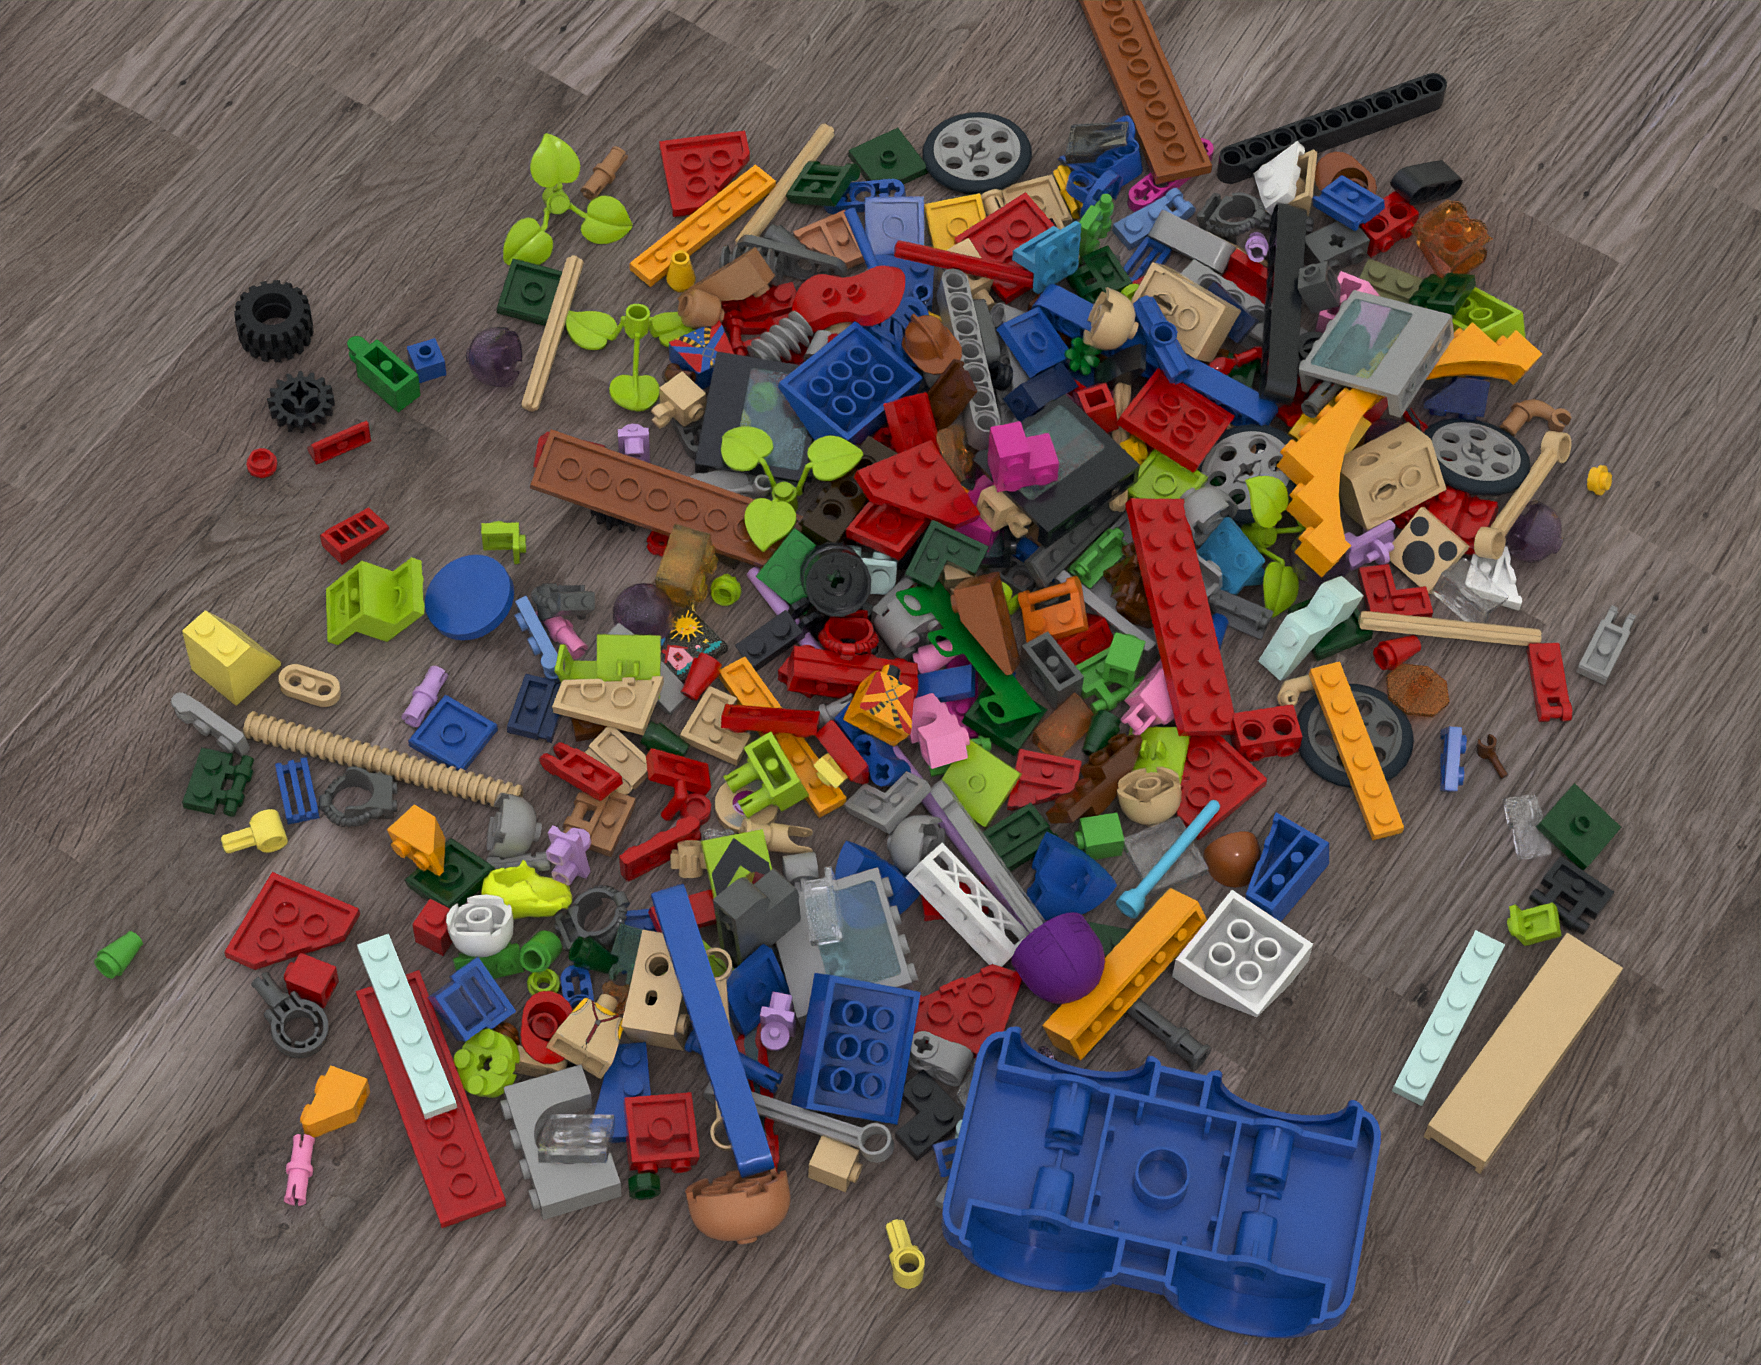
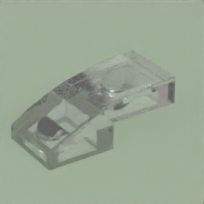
(1522, 816)

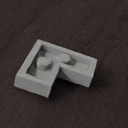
(888, 808)

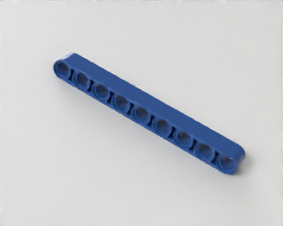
(1070, 315)
(712, 1031)

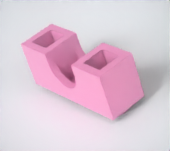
(937, 732)

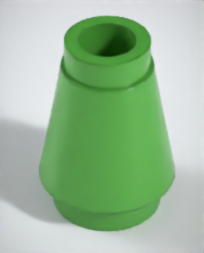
(117, 956)

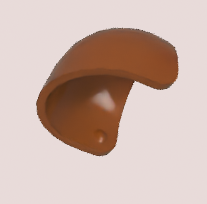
(1233, 858)

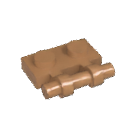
(607, 821)

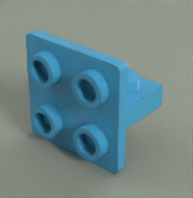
(1050, 255)
(1235, 557)

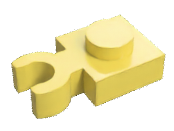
(829, 771)

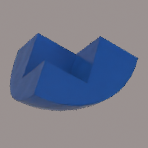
(857, 859)
(1067, 879)

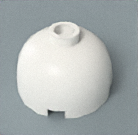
(481, 925)

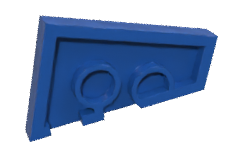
(625, 1078)

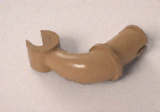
(1527, 409)

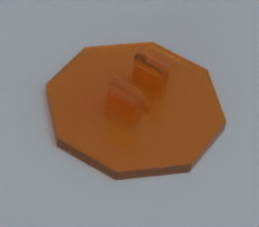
(1417, 690)

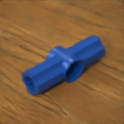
(1168, 352)

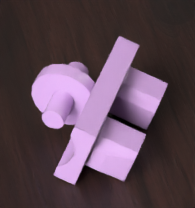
(634, 442)
(1371, 545)
(568, 854)
(777, 1022)

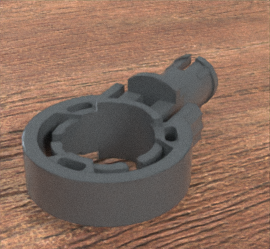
(296, 1008)

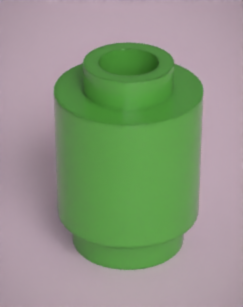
(540, 951)

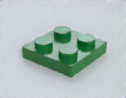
(783, 567)

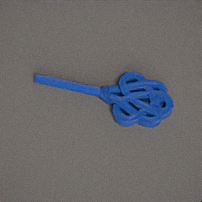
(893, 329)

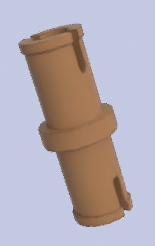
(604, 173)

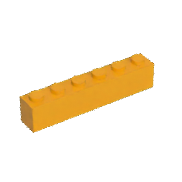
(1127, 973)

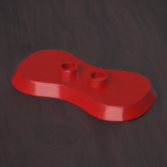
(860, 298)

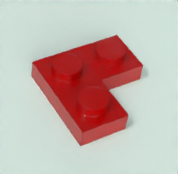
(1382, 596)

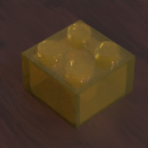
(686, 566)

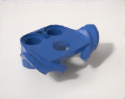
(1123, 159)

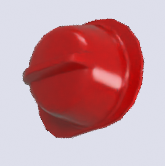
(540, 1020)

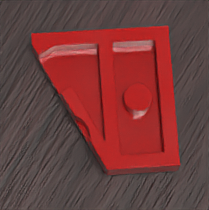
(1042, 778)

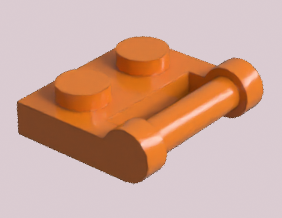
(1060, 619)

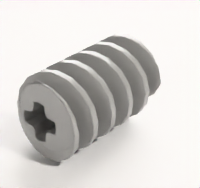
(782, 339)

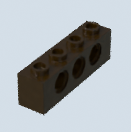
(832, 502)

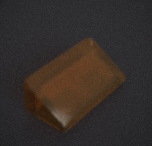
(1063, 726)

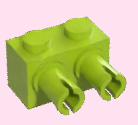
(770, 764)

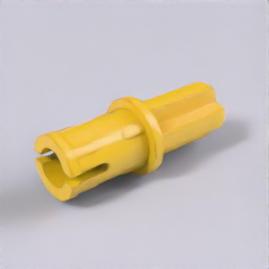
(1061, 176)

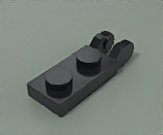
(778, 634)

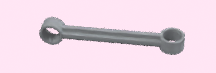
(819, 1124)

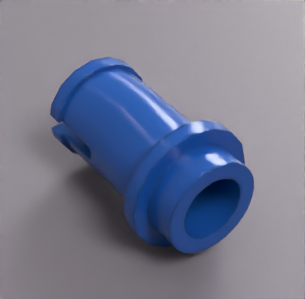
(920, 288)

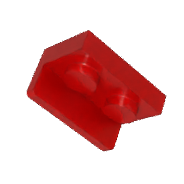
(911, 421)

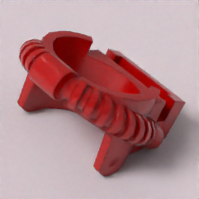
(851, 626)

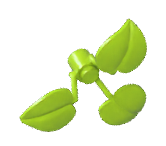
(550, 167)
(594, 329)
(1267, 503)
(773, 520)

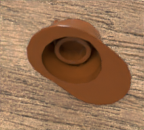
(1340, 163)
(930, 344)

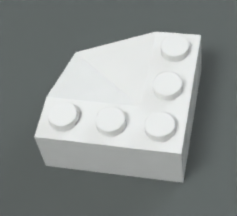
(1242, 957)

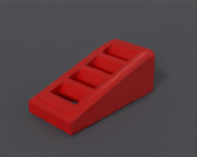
(344, 552)

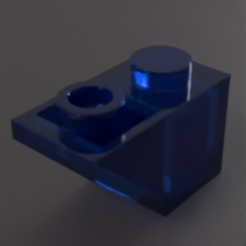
(1460, 395)

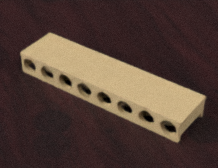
(1523, 1052)

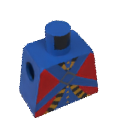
(698, 351)

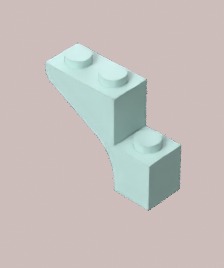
(1306, 627)

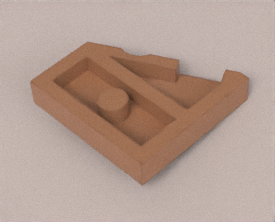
(833, 238)

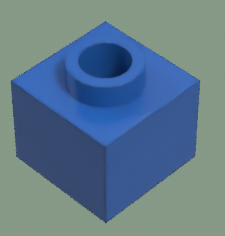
(426, 360)

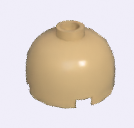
(1111, 321)
(1150, 796)

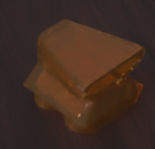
(1451, 239)

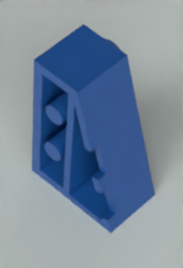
(1287, 867)

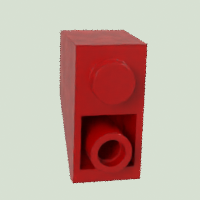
(1098, 405)

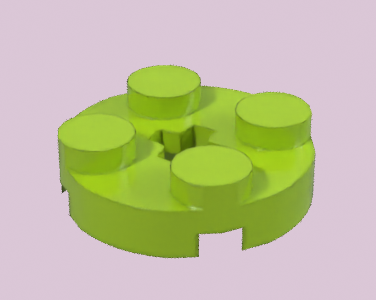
(471, 1062)

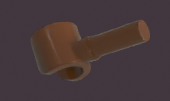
(1488, 752)

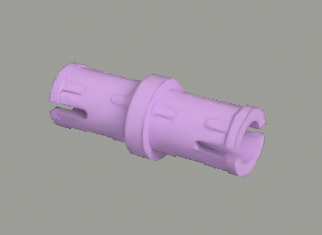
(1256, 247)
(424, 696)

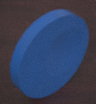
(469, 597)

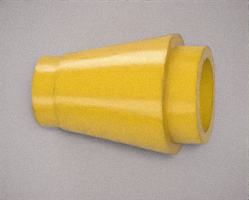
(680, 272)

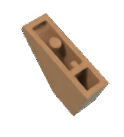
(738, 278)

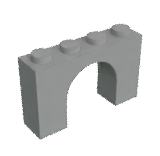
(563, 1186)

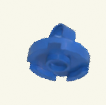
(1108, 183)

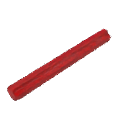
(965, 263)

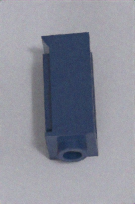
(1035, 393)

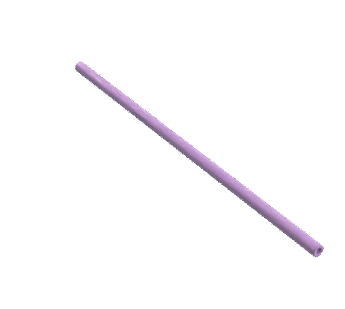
(778, 605)

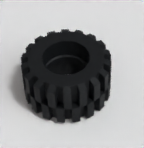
(270, 302)

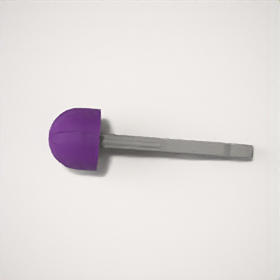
(1059, 956)

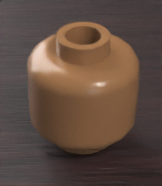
(700, 309)

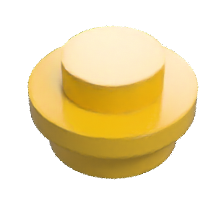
(1599, 479)

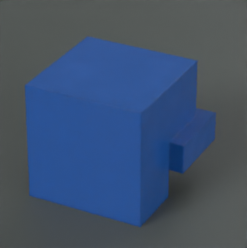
(471, 1001)

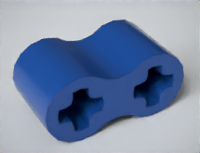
(881, 760)

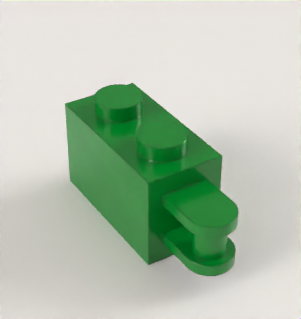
(384, 372)

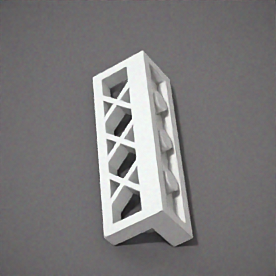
(965, 910)

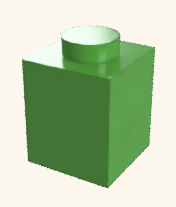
(1123, 659)
(1100, 836)

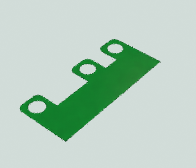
(1007, 689)

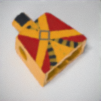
(883, 706)

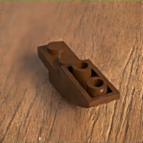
(1100, 780)

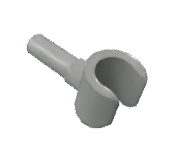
(754, 488)

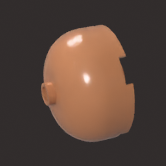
(739, 1207)

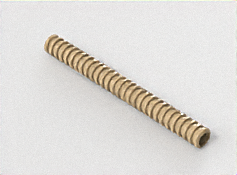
(375, 759)

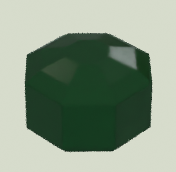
(644, 1186)

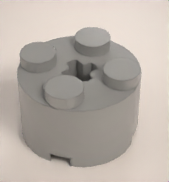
(902, 630)

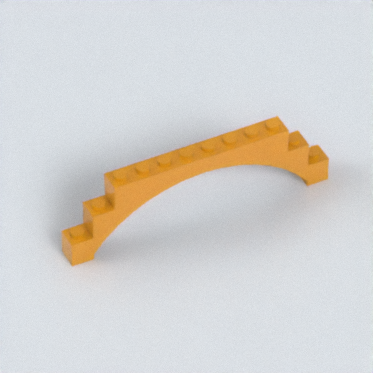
(1318, 455)

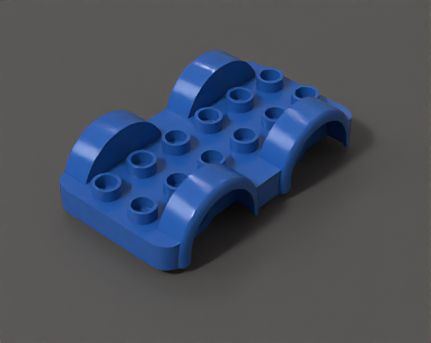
(1160, 1190)

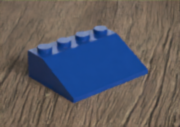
(846, 384)
(855, 1048)

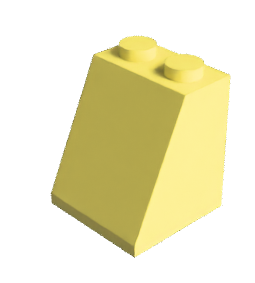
(227, 657)

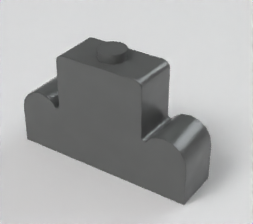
(755, 914)

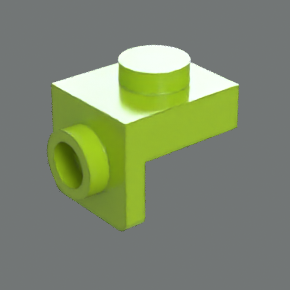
(503, 536)
(1534, 923)

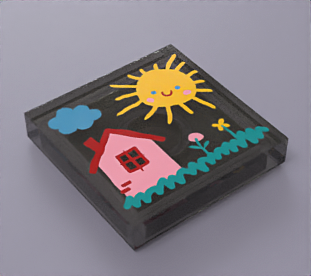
(687, 640)

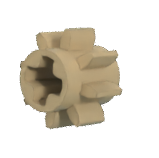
(688, 859)

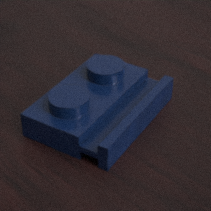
(533, 709)

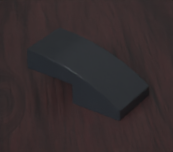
(1122, 367)

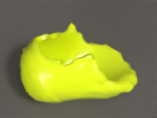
(527, 891)

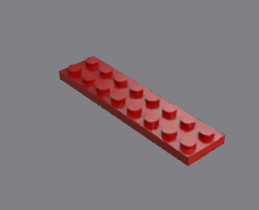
(1181, 617)
(445, 1145)

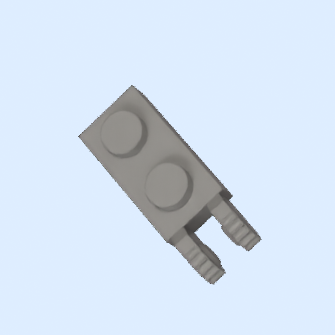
(1605, 647)
(208, 723)

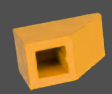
(420, 839)
(336, 1103)

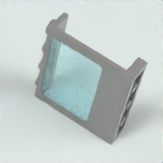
(1379, 348)
(870, 946)

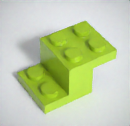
(374, 601)

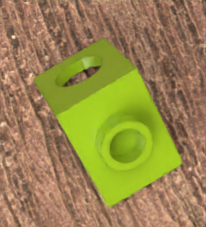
(574, 669)

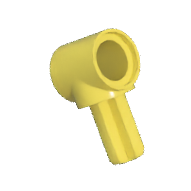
(264, 832)
(904, 1253)

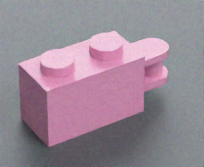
(1149, 702)

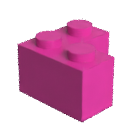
(1020, 460)

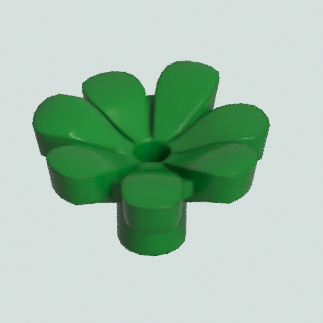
(1082, 356)

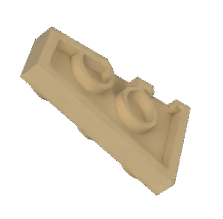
(614, 704)

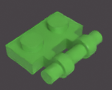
(1095, 225)
(1094, 684)

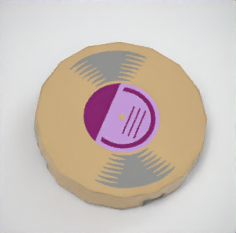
(730, 812)

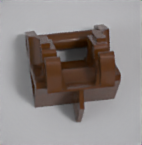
(1131, 595)

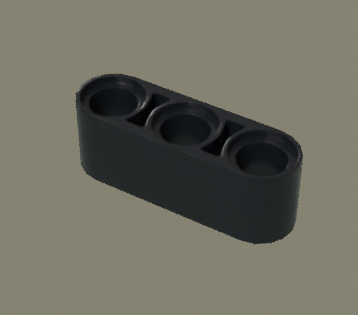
(1426, 182)

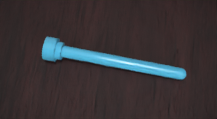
(1132, 901)

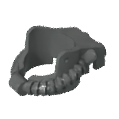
(1217, 211)
(562, 600)
(382, 800)
(572, 924)

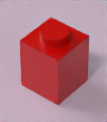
(431, 927)
(311, 979)

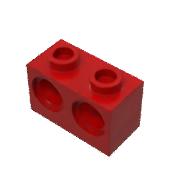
(1390, 224)
(1263, 725)

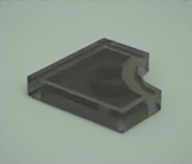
(1093, 139)

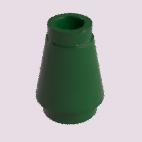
(1101, 728)
(663, 739)
(591, 955)

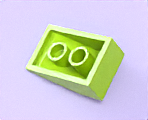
(1489, 315)

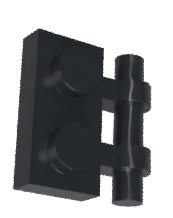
(1578, 889)

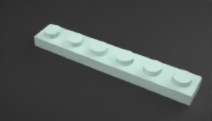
(1448, 1018)
(407, 1026)

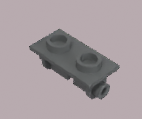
(1241, 613)

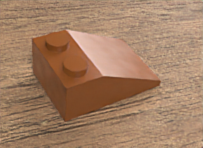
(986, 616)

